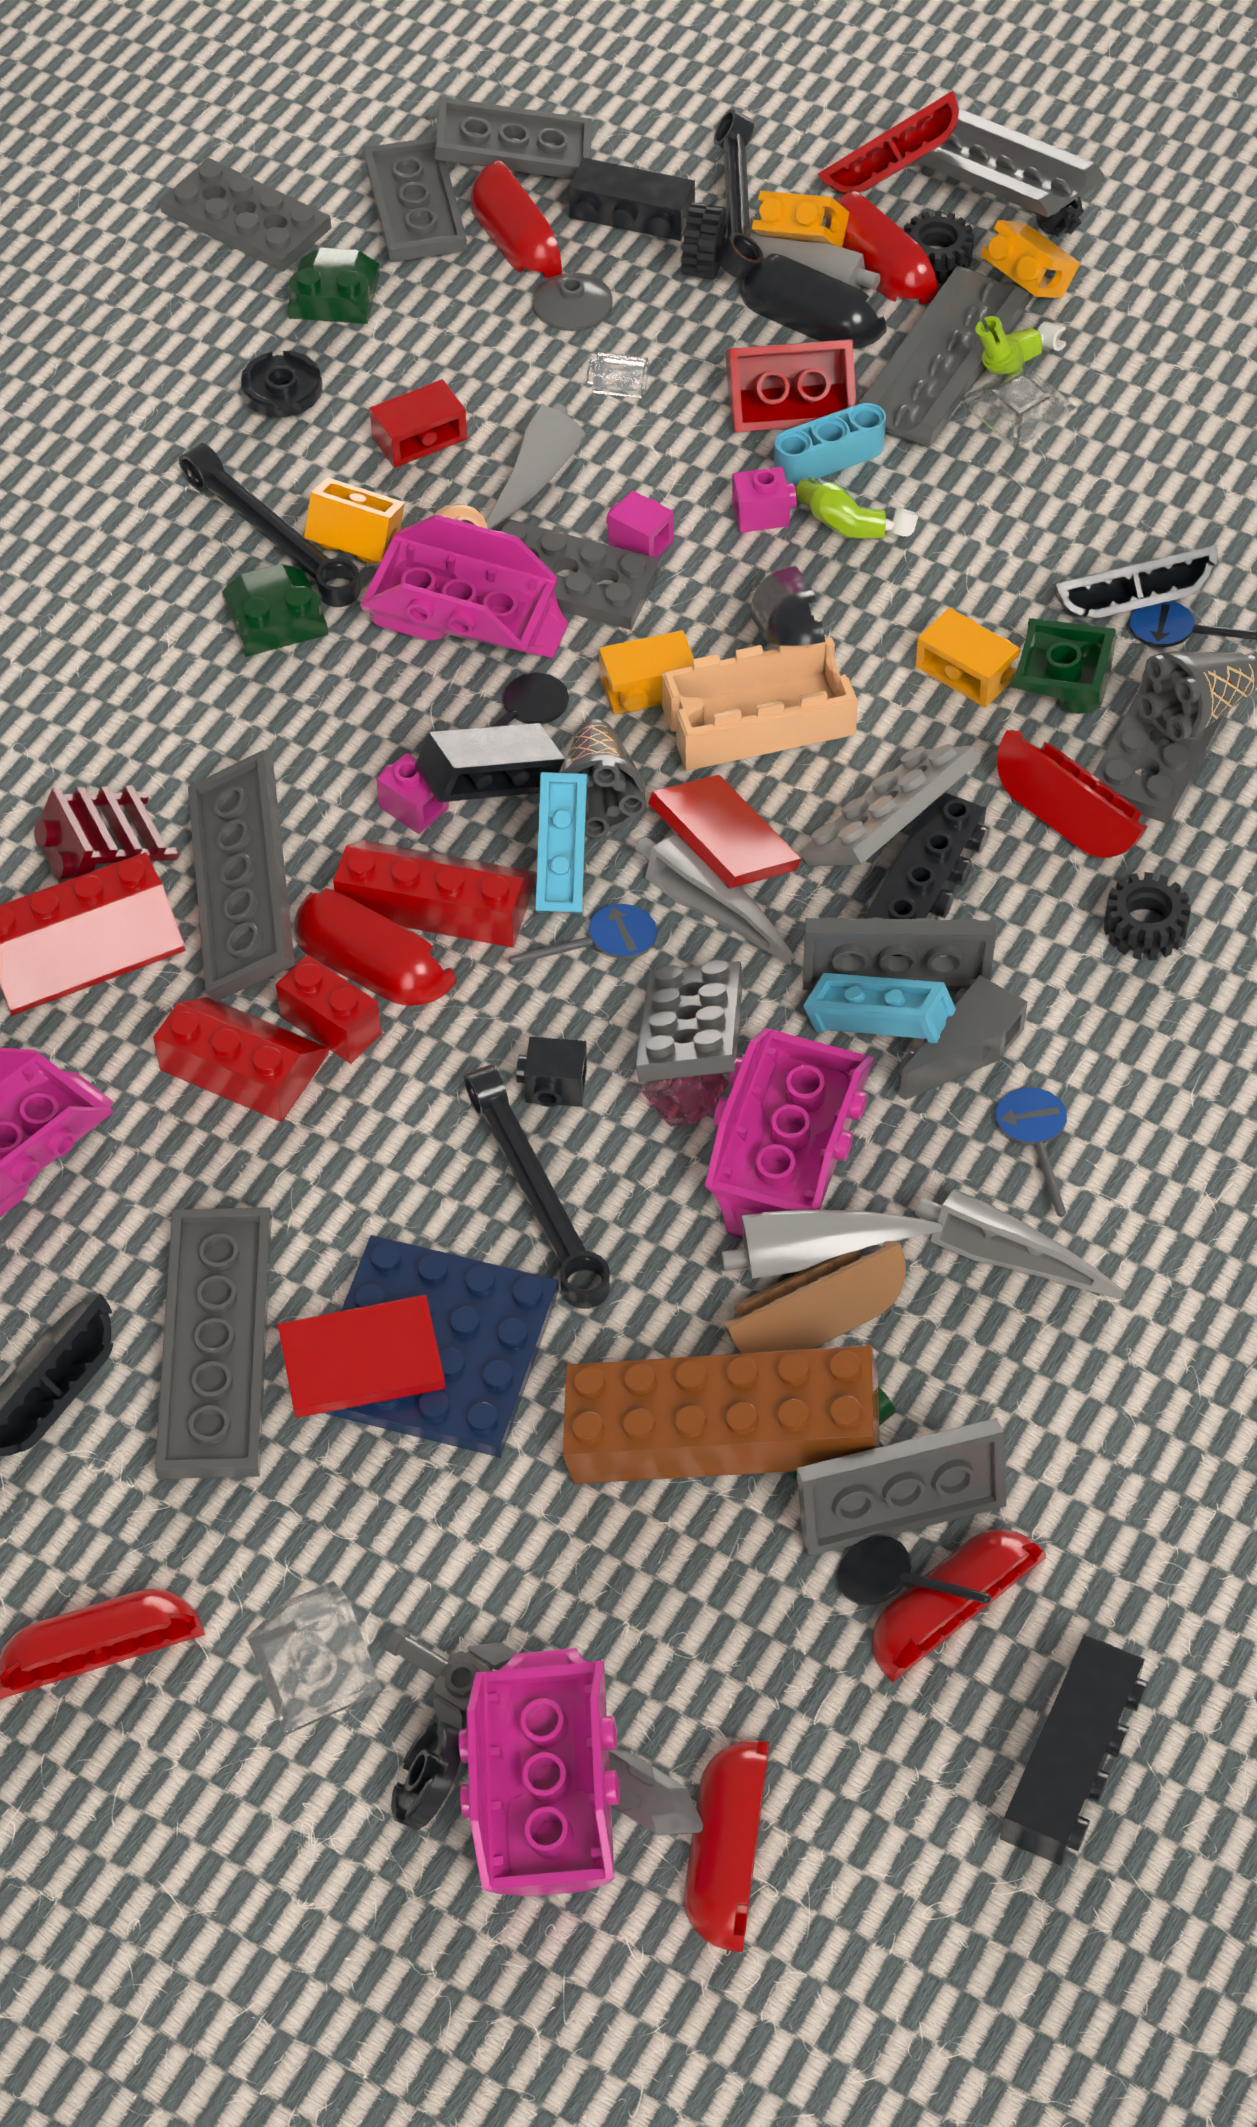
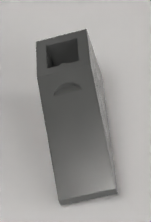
(974, 1037)

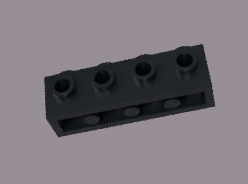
(932, 861)
(1073, 1749)

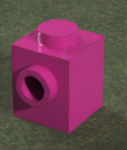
(762, 499)
(640, 525)
(407, 795)

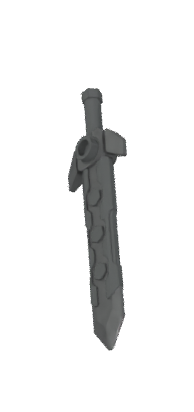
(644, 1791)

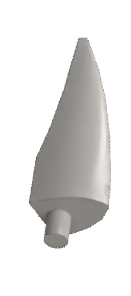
(824, 257)
(544, 450)
(692, 883)
(802, 1238)
(1003, 1241)

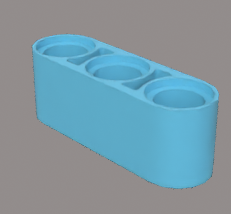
(831, 443)

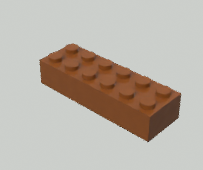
(718, 1414)

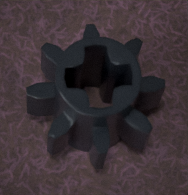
(1065, 220)

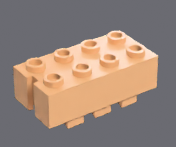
(757, 703)

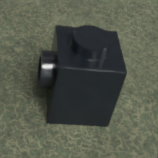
(553, 1071)

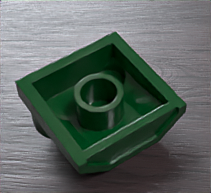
(333, 286)
(274, 609)
(1066, 663)

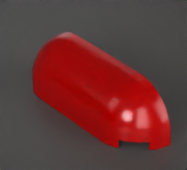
(895, 147)
(514, 221)
(887, 251)
(1068, 797)
(370, 949)
(926, 1618)
(95, 1638)
(725, 1849)

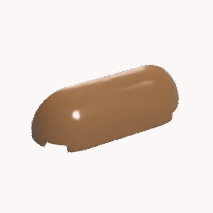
(819, 1302)

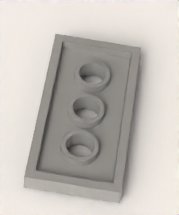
(889, 805)

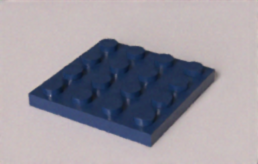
(485, 1332)

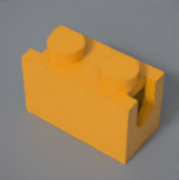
(801, 218)
(1025, 257)
(352, 520)
(966, 657)
(634, 669)

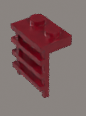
(78, 839)

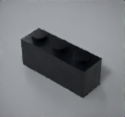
(631, 198)
(487, 761)

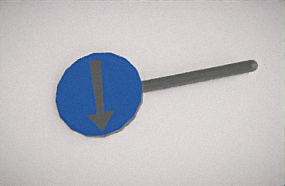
(616, 930)
(1034, 1118)

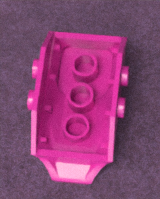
(467, 585)
(40, 1118)
(784, 1125)
(540, 1775)

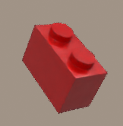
(418, 423)
(328, 1009)

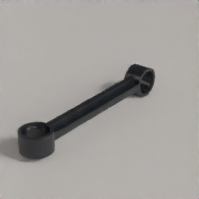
(739, 252)
(205, 471)
(492, 1103)

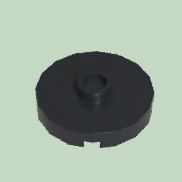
(281, 384)
(431, 1769)

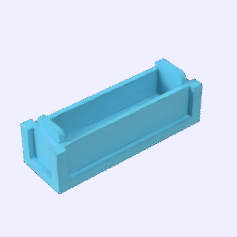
(561, 842)
(879, 1006)

